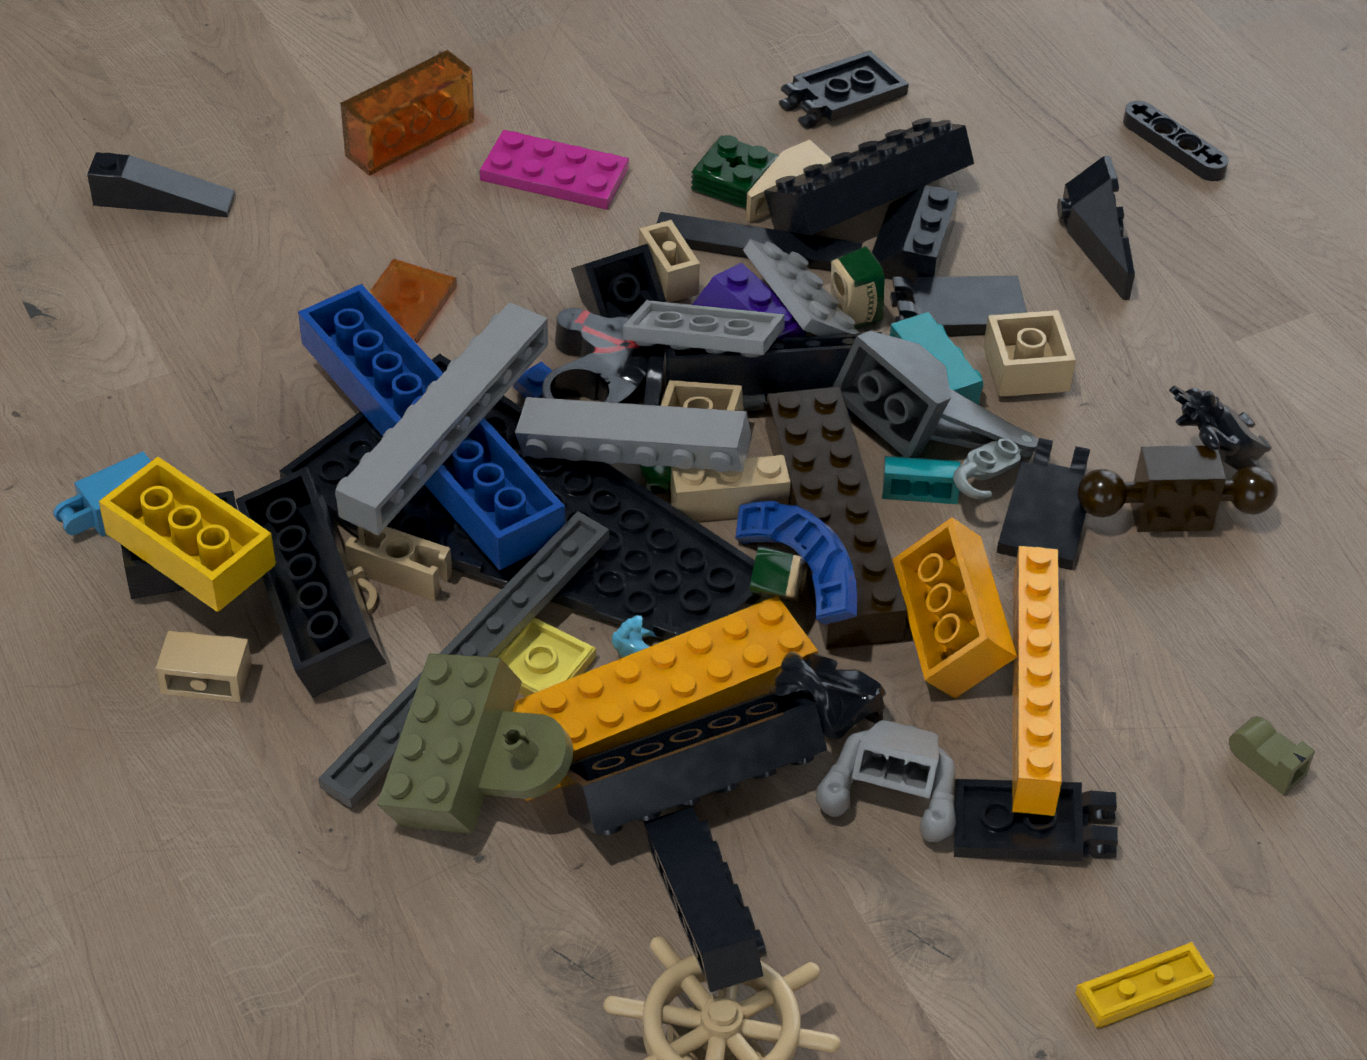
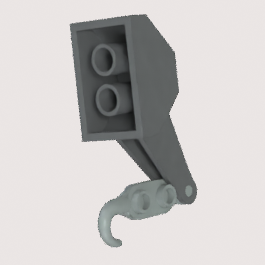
(908, 401)

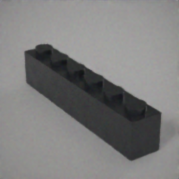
(785, 367)
(706, 899)

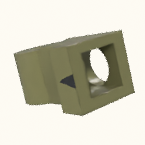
(1271, 754)

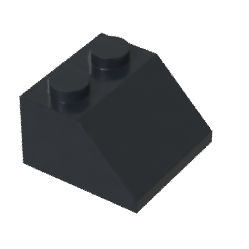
(619, 283)

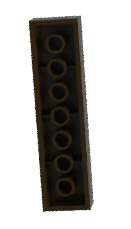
(833, 485)

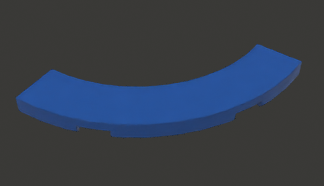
(815, 543)

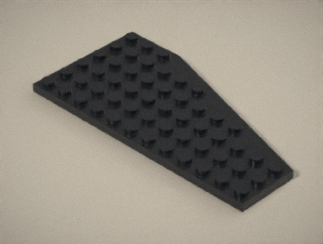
(650, 567)

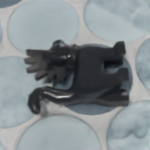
(1221, 427)

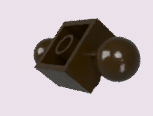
(1177, 489)

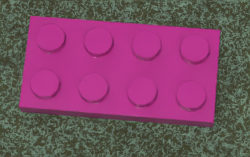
(554, 169)

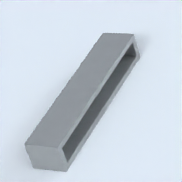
(634, 434)

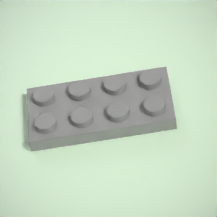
(799, 290)
(703, 327)

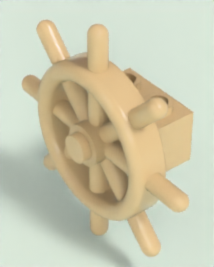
(720, 1025)

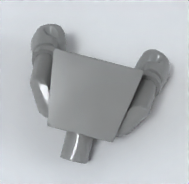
(900, 760)

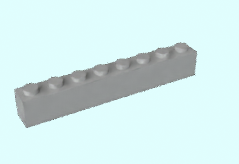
(441, 418)

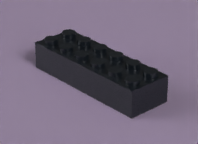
(868, 176)
(313, 585)
(692, 761)

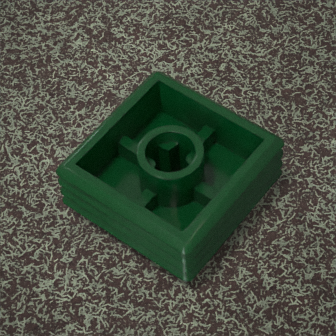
(731, 169)

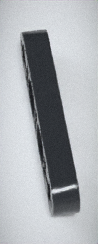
(1203, 161)

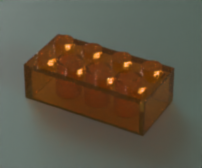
(407, 112)

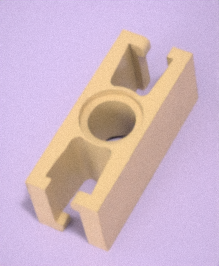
(401, 560)

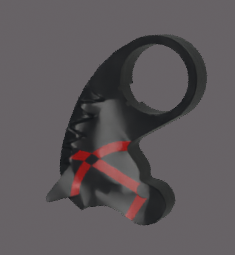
(607, 364)

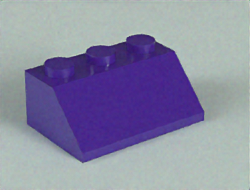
(743, 290)

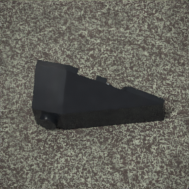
(143, 185)
(1098, 224)

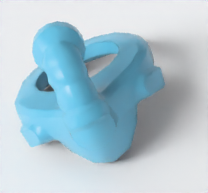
(629, 637)

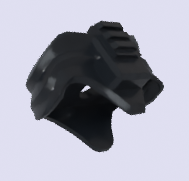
(840, 695)

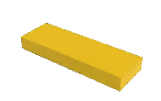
(1144, 985)

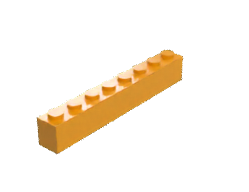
(1036, 683)

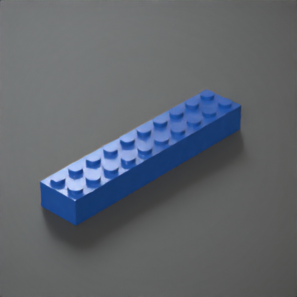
(383, 374)

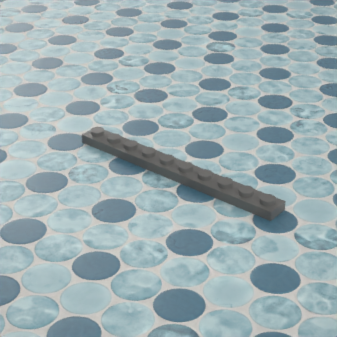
(484, 636)

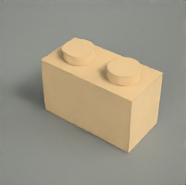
(673, 260)
(203, 666)

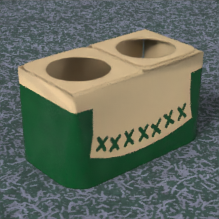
(859, 286)
(778, 575)

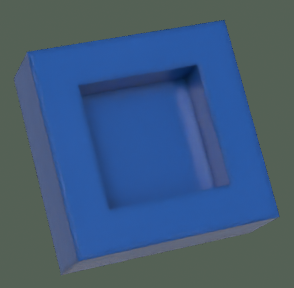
(531, 381)

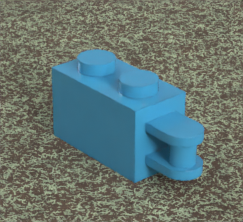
(83, 510)

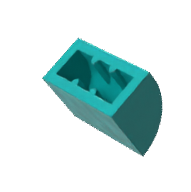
(919, 480)

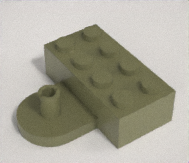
(469, 745)

